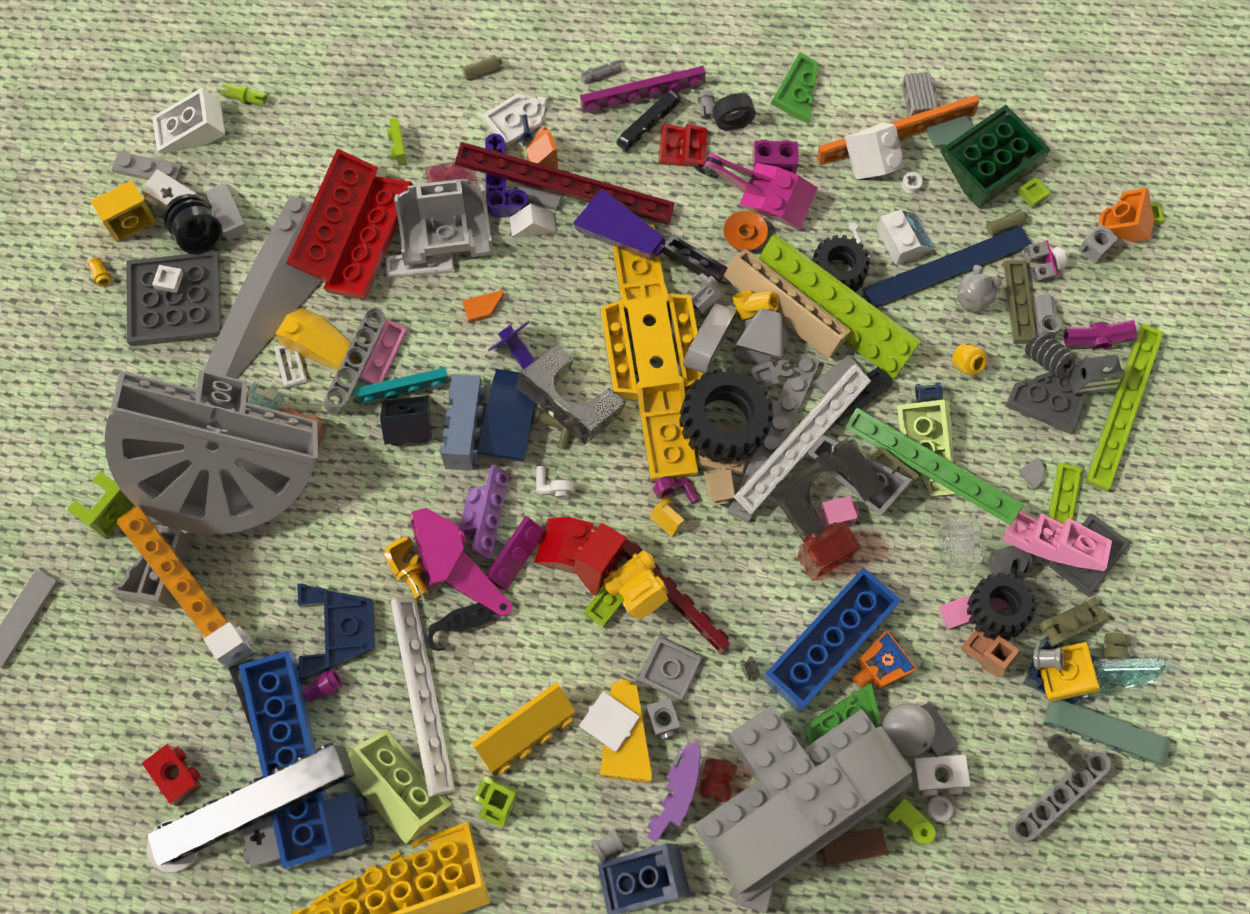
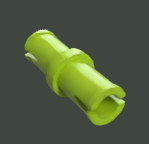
(244, 94)

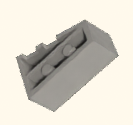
(141, 581)

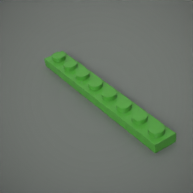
(935, 466)

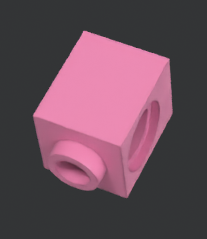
(839, 511)

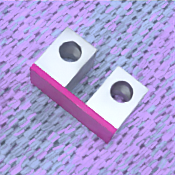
(1041, 249)

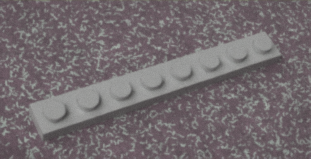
(784, 416)

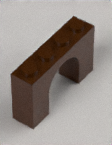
(853, 847)

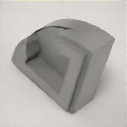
(1033, 472)

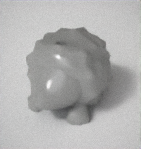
(977, 290)

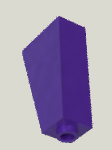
(618, 226)

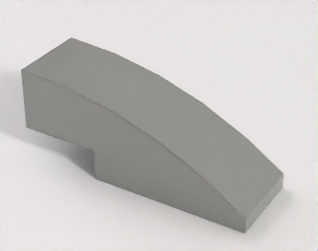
(227, 212)

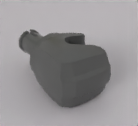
(1003, 558)

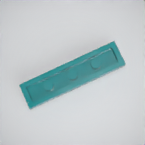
(392, 388)

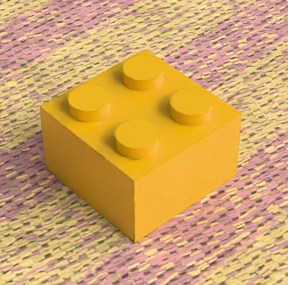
(123, 211)

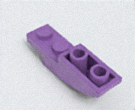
(682, 782)

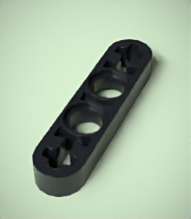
(648, 120)

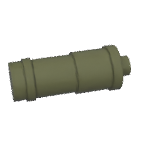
(484, 66)
(1008, 222)

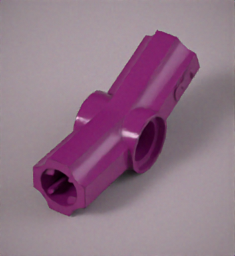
(1100, 335)

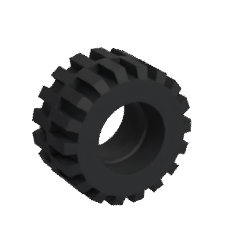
(847, 251)
(1008, 590)

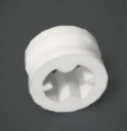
(911, 176)

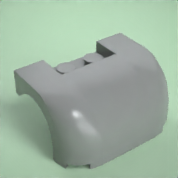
(443, 220)

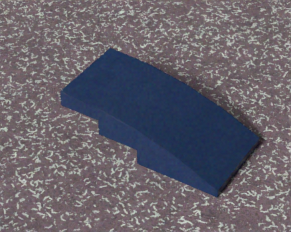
(506, 419)

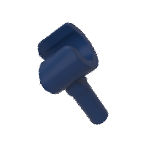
(527, 134)

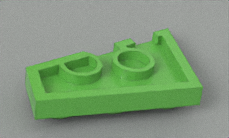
(796, 90)
(825, 722)

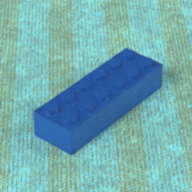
(831, 640)

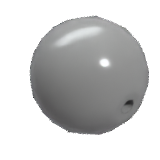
(910, 729)

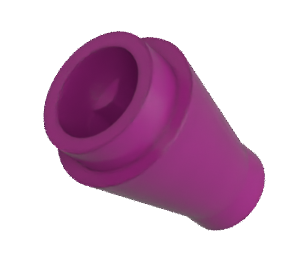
(323, 686)

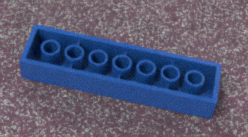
(281, 736)

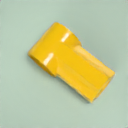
(750, 303)

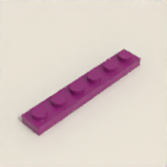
(642, 89)

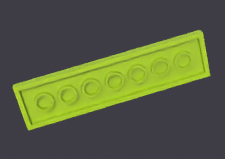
(871, 330)

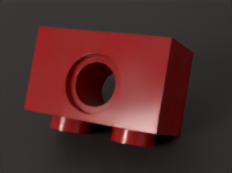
(159, 768)

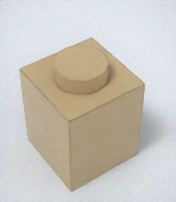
(719, 485)

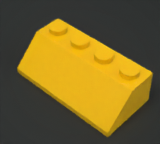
(525, 729)

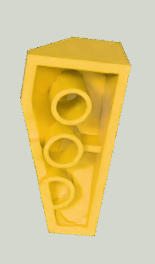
(314, 338)

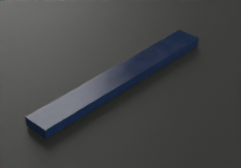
(946, 267)

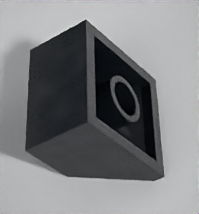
(406, 420)

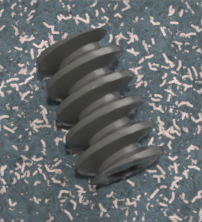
(1051, 355)

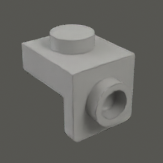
(707, 294)

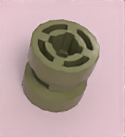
(1116, 646)

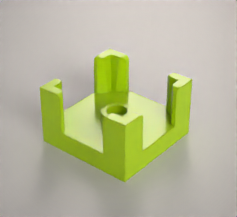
(107, 510)

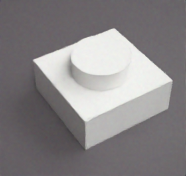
(168, 279)

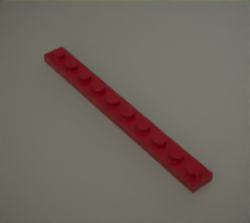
(560, 181)

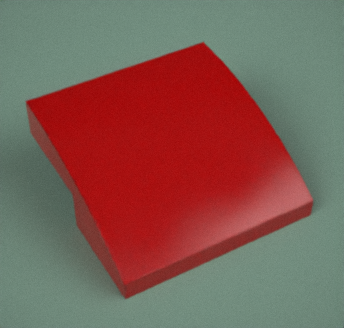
(692, 145)

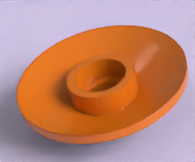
(745, 222)

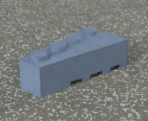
(462, 419)

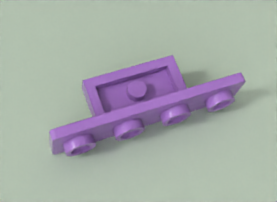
(484, 510)

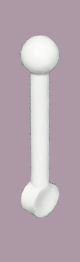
(853, 227)

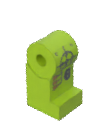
(919, 828)

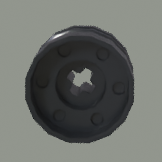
(192, 224)

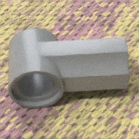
(1046, 315)

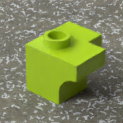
(496, 800)

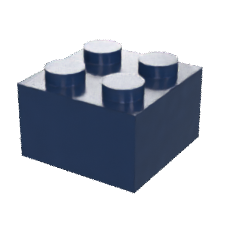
(348, 825)

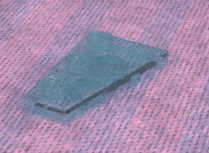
(1126, 672)

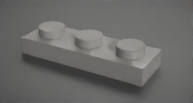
(144, 167)

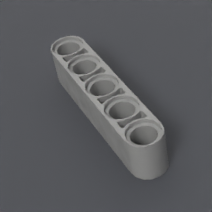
(709, 338)
(352, 370)
(1048, 803)

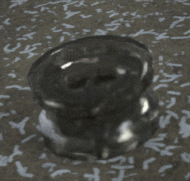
(749, 668)

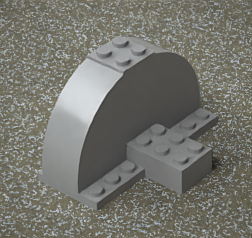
(205, 454)
(799, 796)

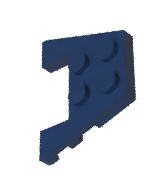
(347, 628)

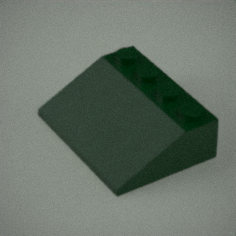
(994, 155)

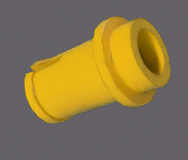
(99, 272)

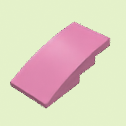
(1059, 542)

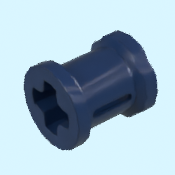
(928, 392)

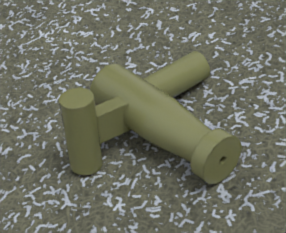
(549, 420)

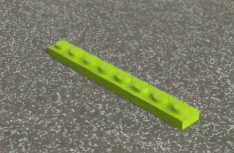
(1124, 408)

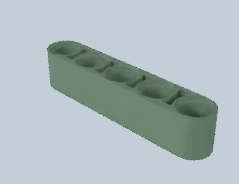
(1107, 731)

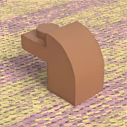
(994, 655)

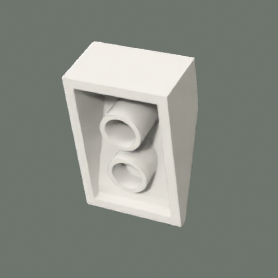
(189, 122)

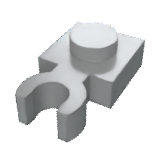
(767, 373)

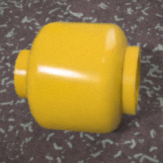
(969, 359)

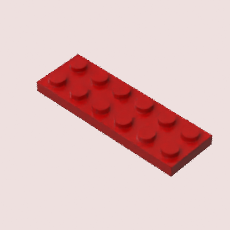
(332, 216)
(368, 240)

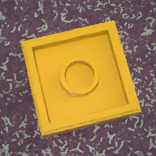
(1076, 677)

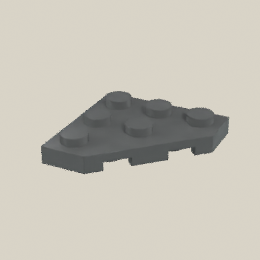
(1048, 401)

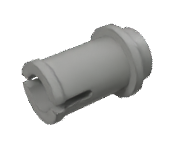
(706, 102)

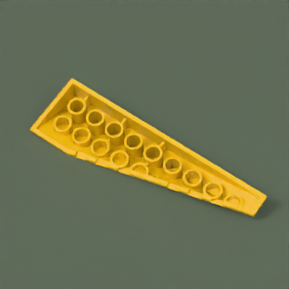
(433, 881)

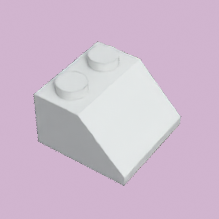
(875, 151)

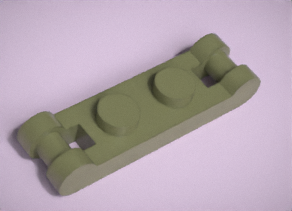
(1073, 622)

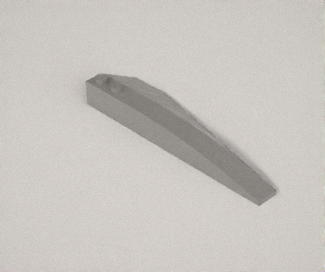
(265, 297)

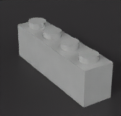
(894, 481)

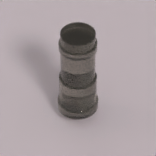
(1065, 751)

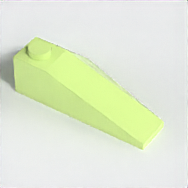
(931, 427)

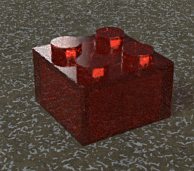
(827, 550)

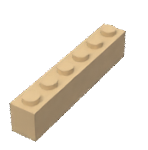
(797, 309)

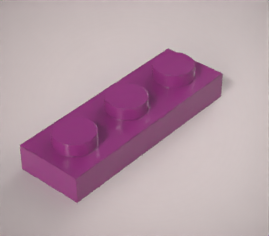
(515, 553)

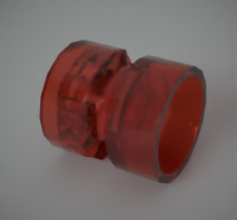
(717, 780)

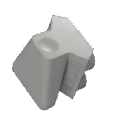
(762, 338)

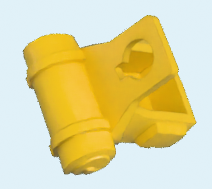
(637, 585)

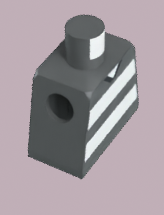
(1100, 375)

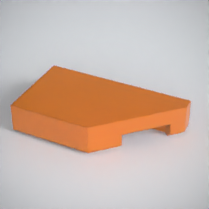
(482, 306)

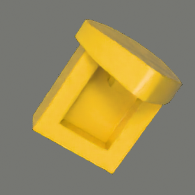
(666, 517)

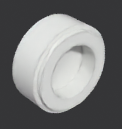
(939, 808)

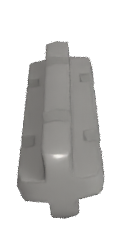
(601, 72)

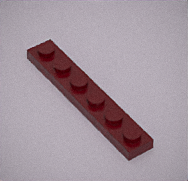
(685, 605)

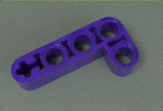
(500, 194)

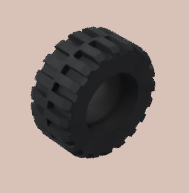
(735, 389)

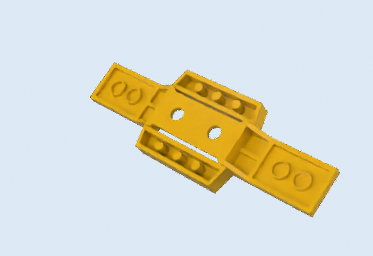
(659, 389)

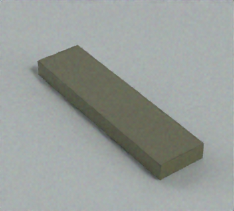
(1019, 301)

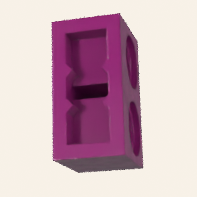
(775, 154)

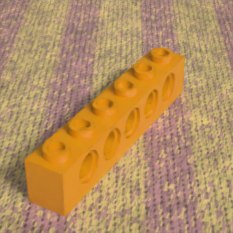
(171, 571)

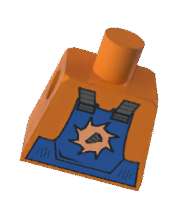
(883, 664)

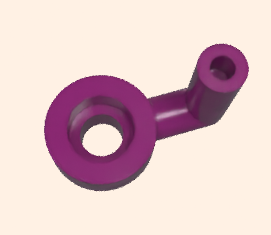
(666, 486)

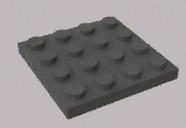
(171, 316)

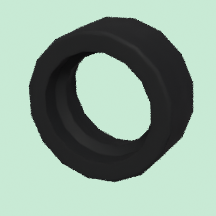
(734, 102)

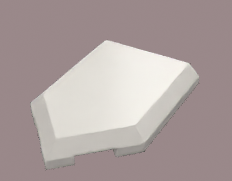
(507, 116)

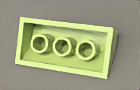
(395, 785)

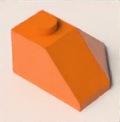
(543, 149)
(1130, 217)

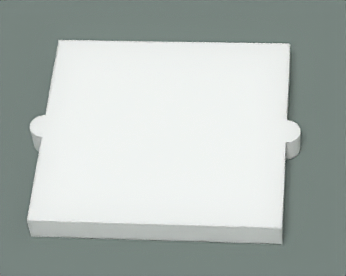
(609, 721)

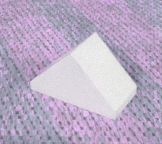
(532, 221)

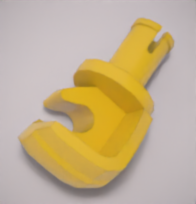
(406, 572)

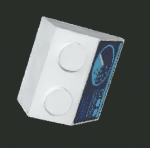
(904, 236)

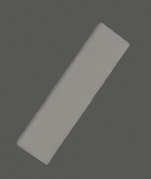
(24, 614)

